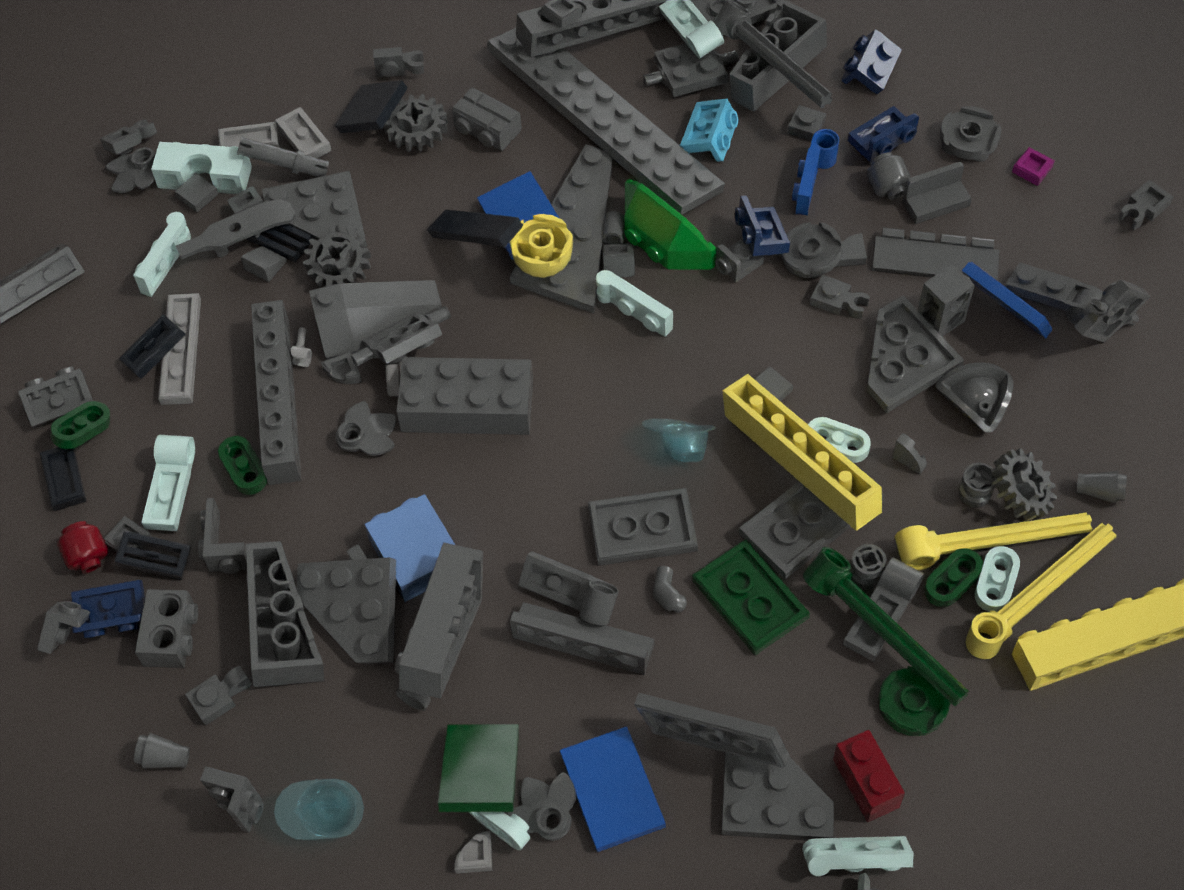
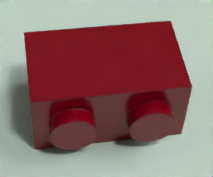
(868, 775)

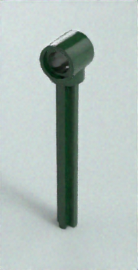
(831, 576)

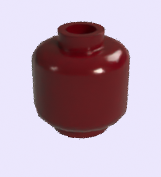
(82, 547)

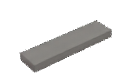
(180, 362)

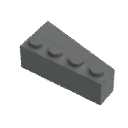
(794, 32)
(442, 621)
(279, 631)

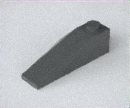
(357, 310)

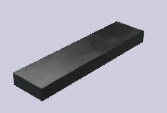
(475, 227)

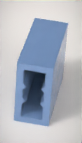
(413, 538)

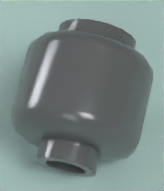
(888, 175)

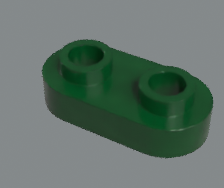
(77, 425)
(243, 467)
(951, 579)

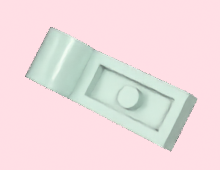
(692, 26)
(169, 483)

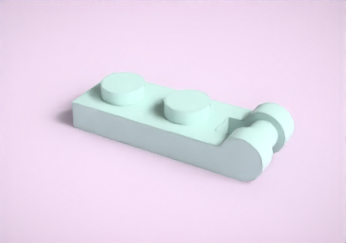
(162, 254)
(634, 302)
(857, 854)

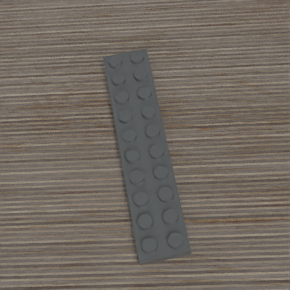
(611, 123)

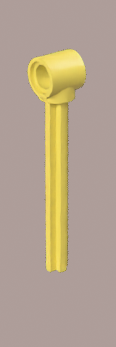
(923, 547)
(1000, 623)

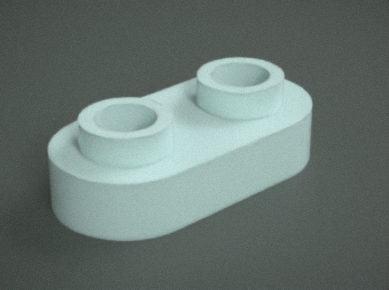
(842, 437)
(997, 581)
(510, 829)

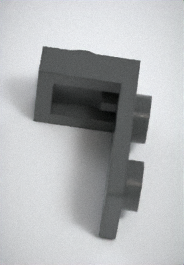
(219, 557)

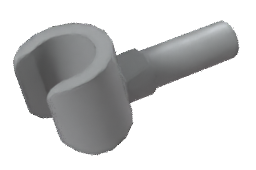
(301, 355)

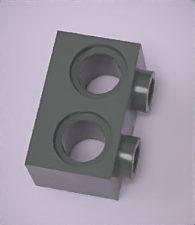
(946, 299)
(158, 629)

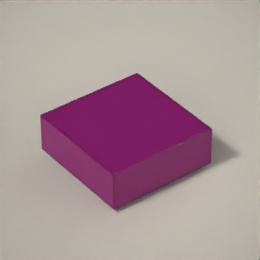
(1033, 166)

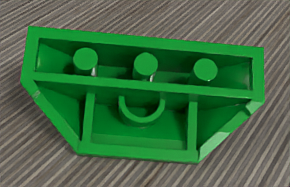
(664, 231)

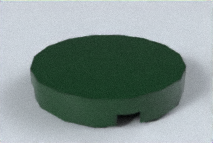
(911, 703)

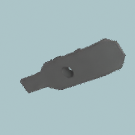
(250, 222)

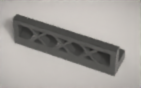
(37, 280)
(582, 638)

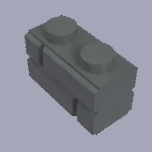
(486, 119)

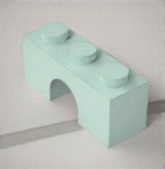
(180, 161)

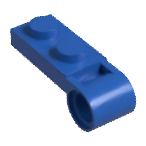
(820, 155)

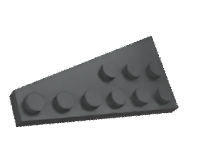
(583, 208)

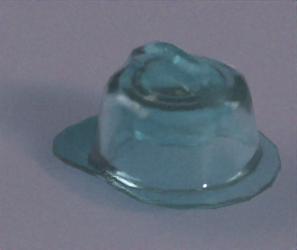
(681, 439)
(319, 809)

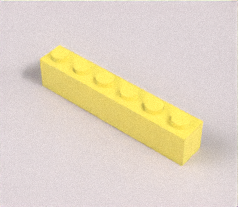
(803, 452)
(1101, 637)

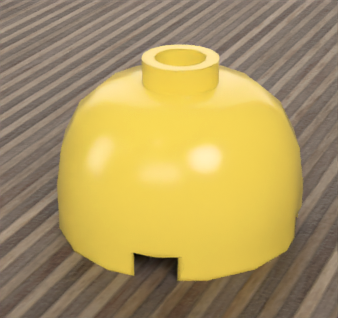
(542, 246)

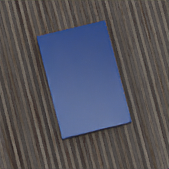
(517, 198)
(1008, 299)
(612, 789)

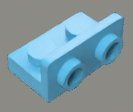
(710, 128)

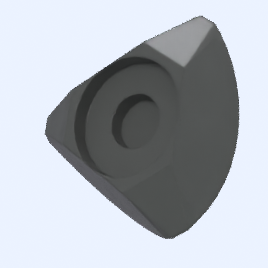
(978, 392)

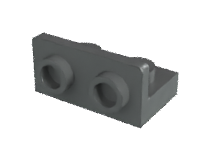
(54, 397)
(235, 795)

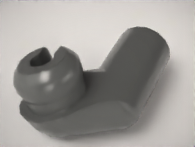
(665, 594)

